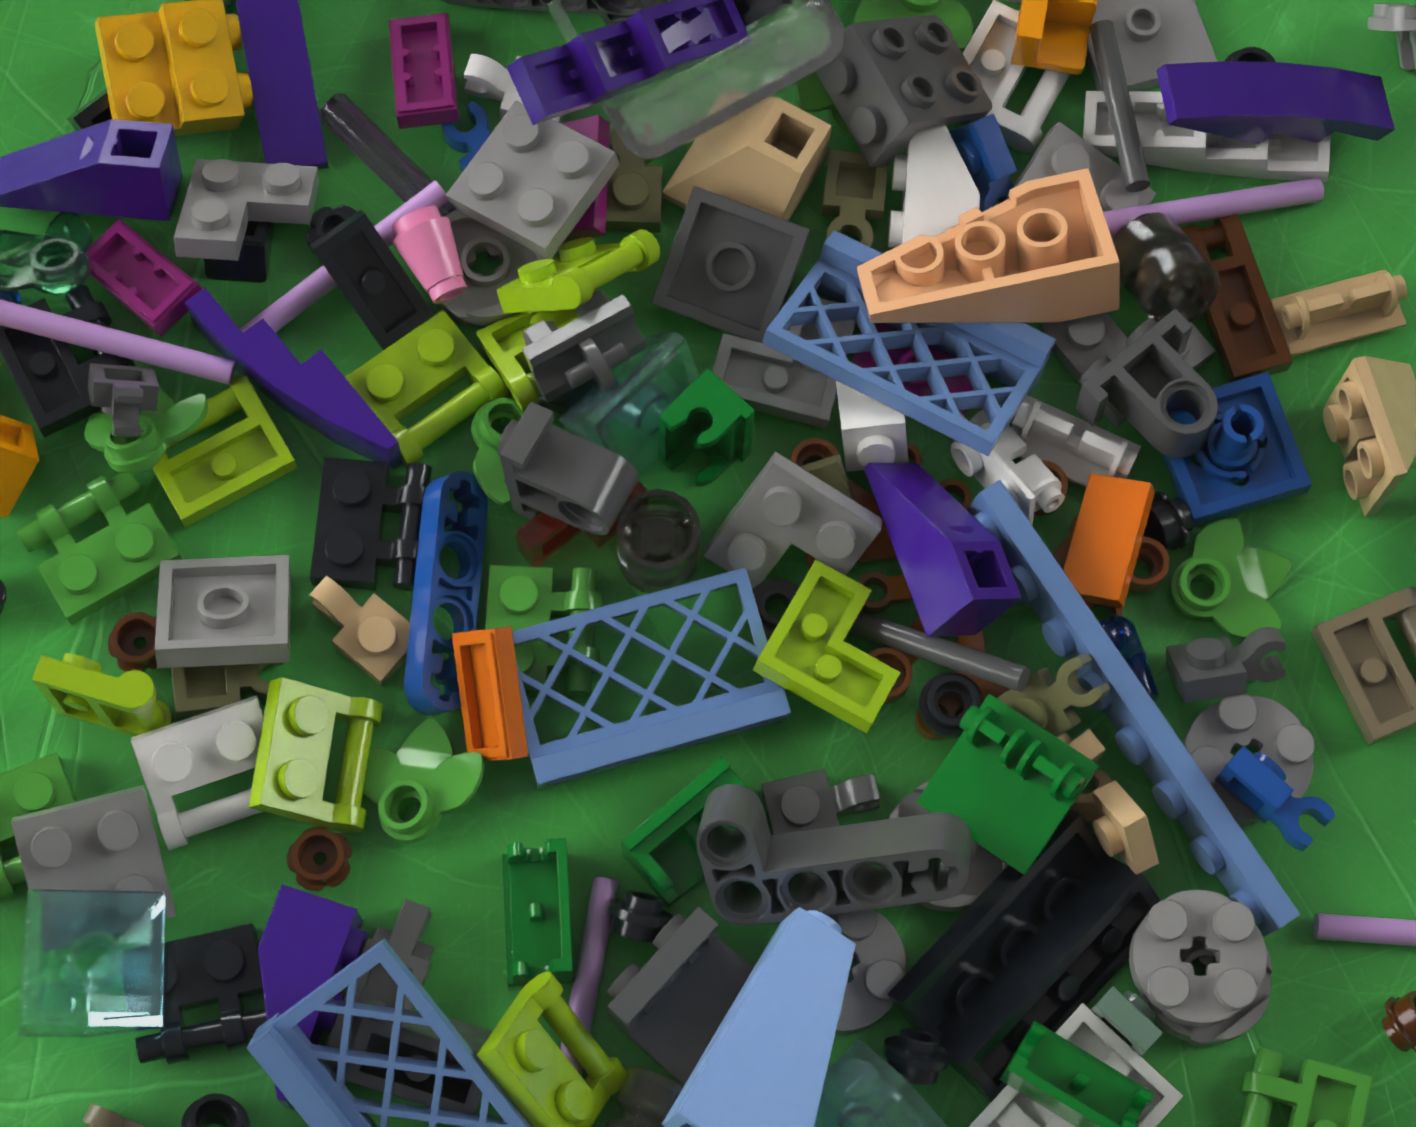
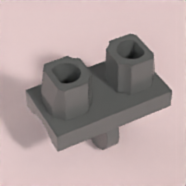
(583, 348)

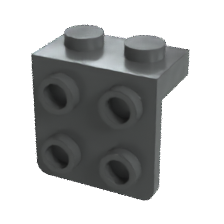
(901, 79)
(679, 994)

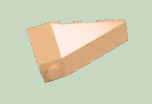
(1019, 262)

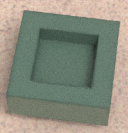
(1129, 1019)

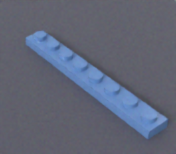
(1140, 726)

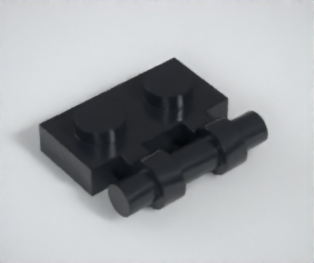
(48, 370)
(352, 518)
(201, 973)

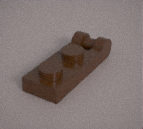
(1242, 313)

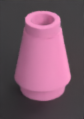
(430, 252)

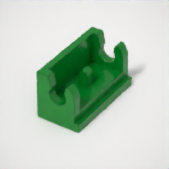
(707, 420)
(665, 843)
(537, 912)
(1074, 1082)

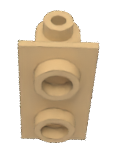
(1341, 311)

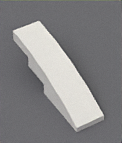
(1195, 151)

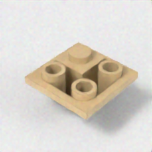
(756, 159)
(1375, 426)

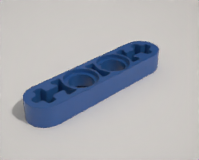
(437, 589)

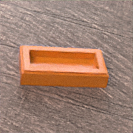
(1108, 538)
(490, 693)

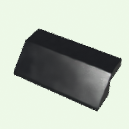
(1026, 953)

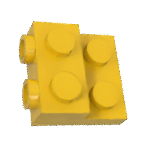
(175, 67)

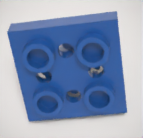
(1245, 417)

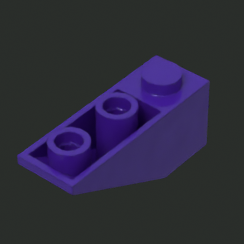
(98, 170)
(944, 552)
(302, 949)

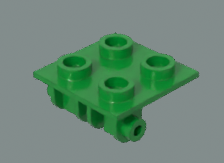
(1008, 782)

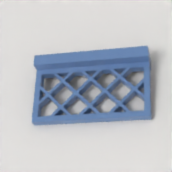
(1002, 351)
(661, 731)
(320, 1093)

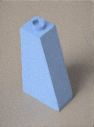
(777, 1035)

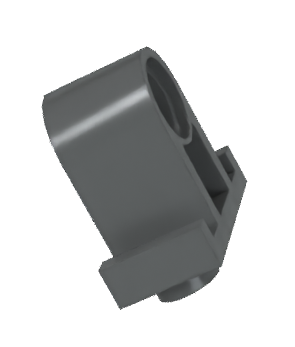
(1148, 383)
(563, 473)

